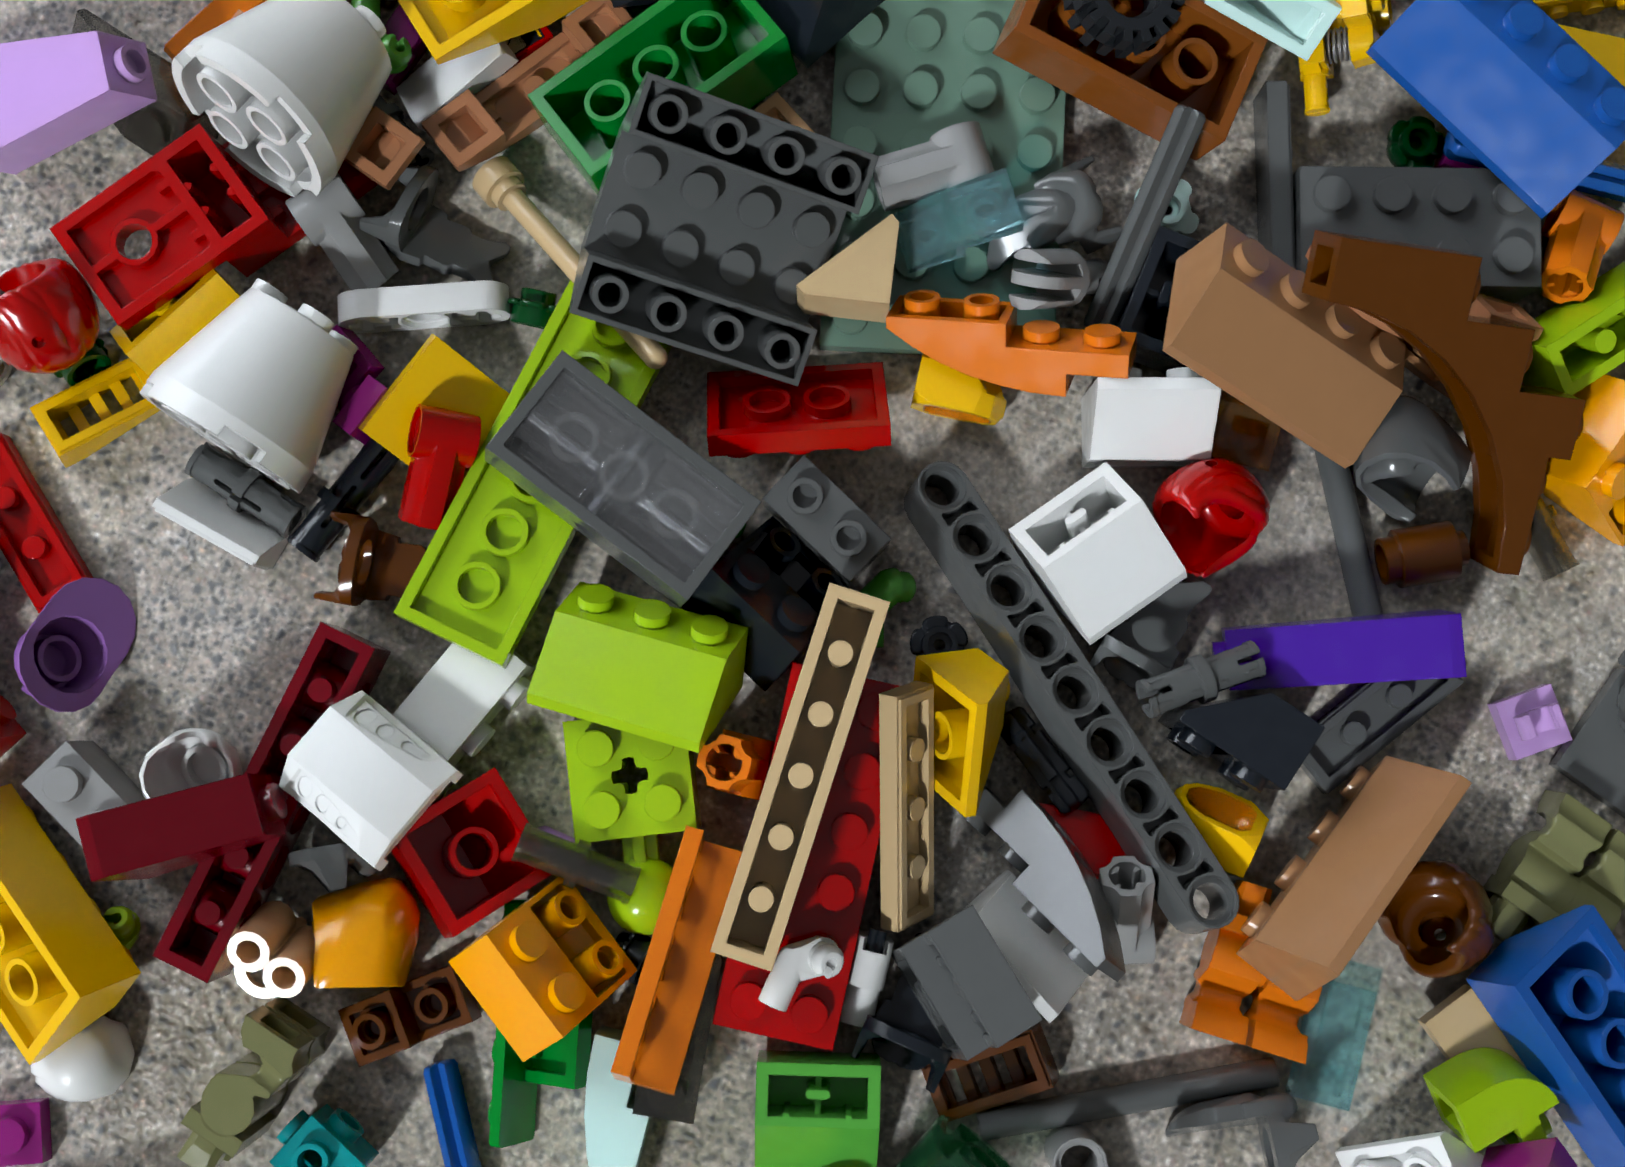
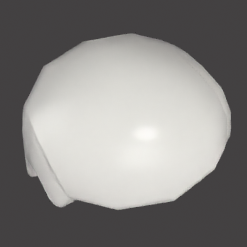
(187, 761)
(88, 1064)

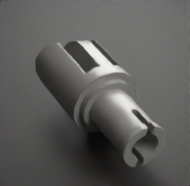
(1059, 278)

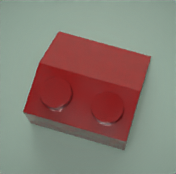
(463, 854)

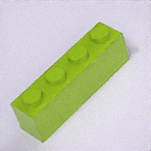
(1581, 337)

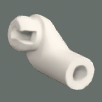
(798, 963)

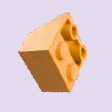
(1594, 479)
(543, 968)

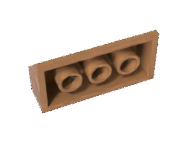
(1281, 352)
(1349, 873)

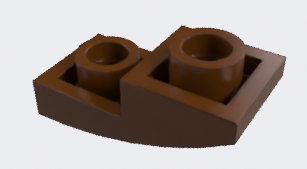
(408, 1015)

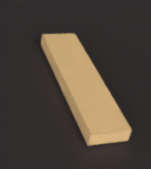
(906, 805)

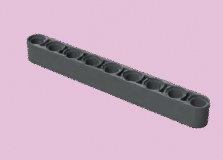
(1094, 711)

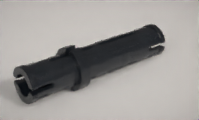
(312, 537)

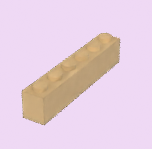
(800, 777)

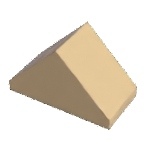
(855, 280)

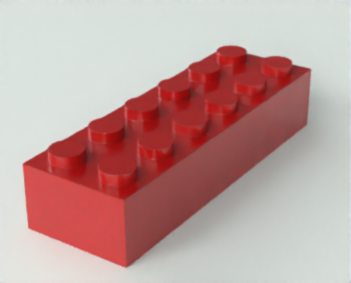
(829, 893)

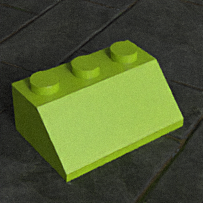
(639, 666)

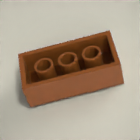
(1196, 64)

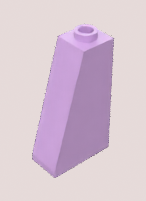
(65, 91)

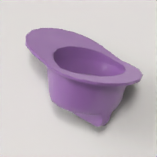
(75, 644)

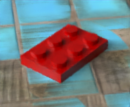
(827, 410)

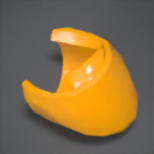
(365, 935)

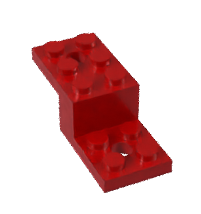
(199, 215)

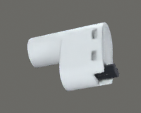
(866, 976)

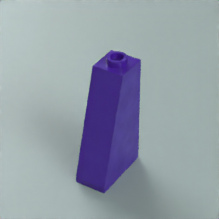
(1353, 649)

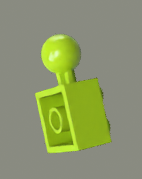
(610, 811)

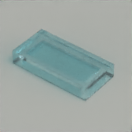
(1336, 1044)

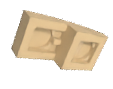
(1463, 1024)

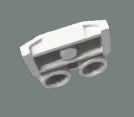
(365, 776)

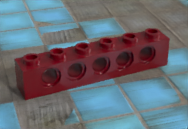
(236, 884)

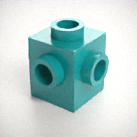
(324, 1140)

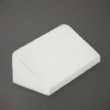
(437, 85)
(207, 515)

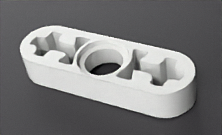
(423, 306)

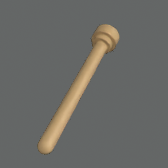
(503, 188)

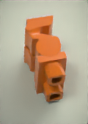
(1226, 979)

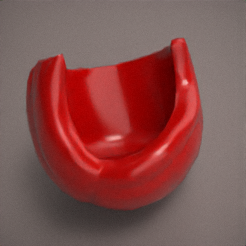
(46, 316)
(1211, 513)

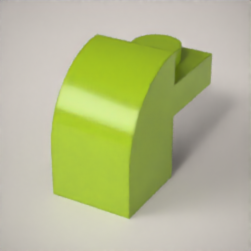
(1490, 1098)

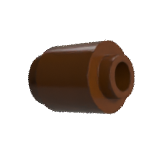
(1421, 554)

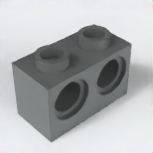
(826, 520)

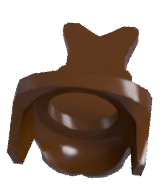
(372, 563)

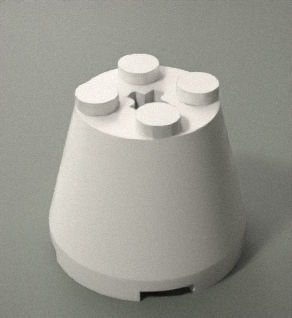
(287, 86)
(259, 383)

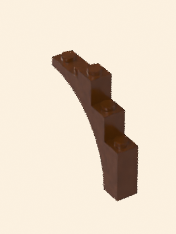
(1479, 360)

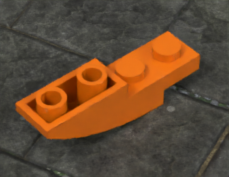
(985, 342)

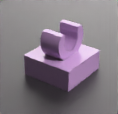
(1529, 722)

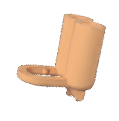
(277, 944)

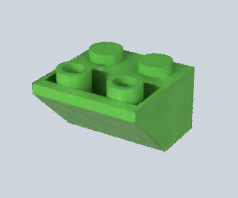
(817, 1109)

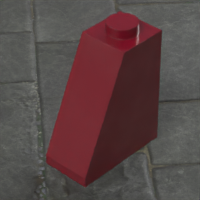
(182, 828)

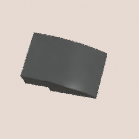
(966, 985)

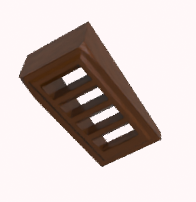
(1022, 1085)

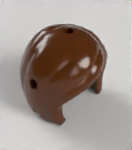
(1435, 901)

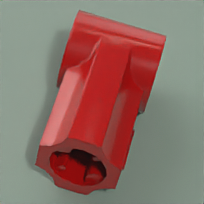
(440, 450)

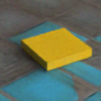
(437, 379)

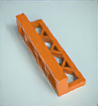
(676, 966)

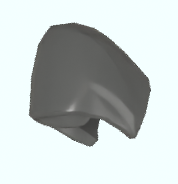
(1405, 455)

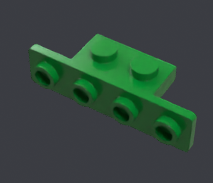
(516, 1082)

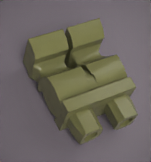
(1547, 873)
(241, 1096)

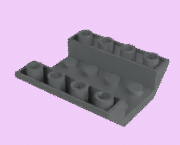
(714, 226)

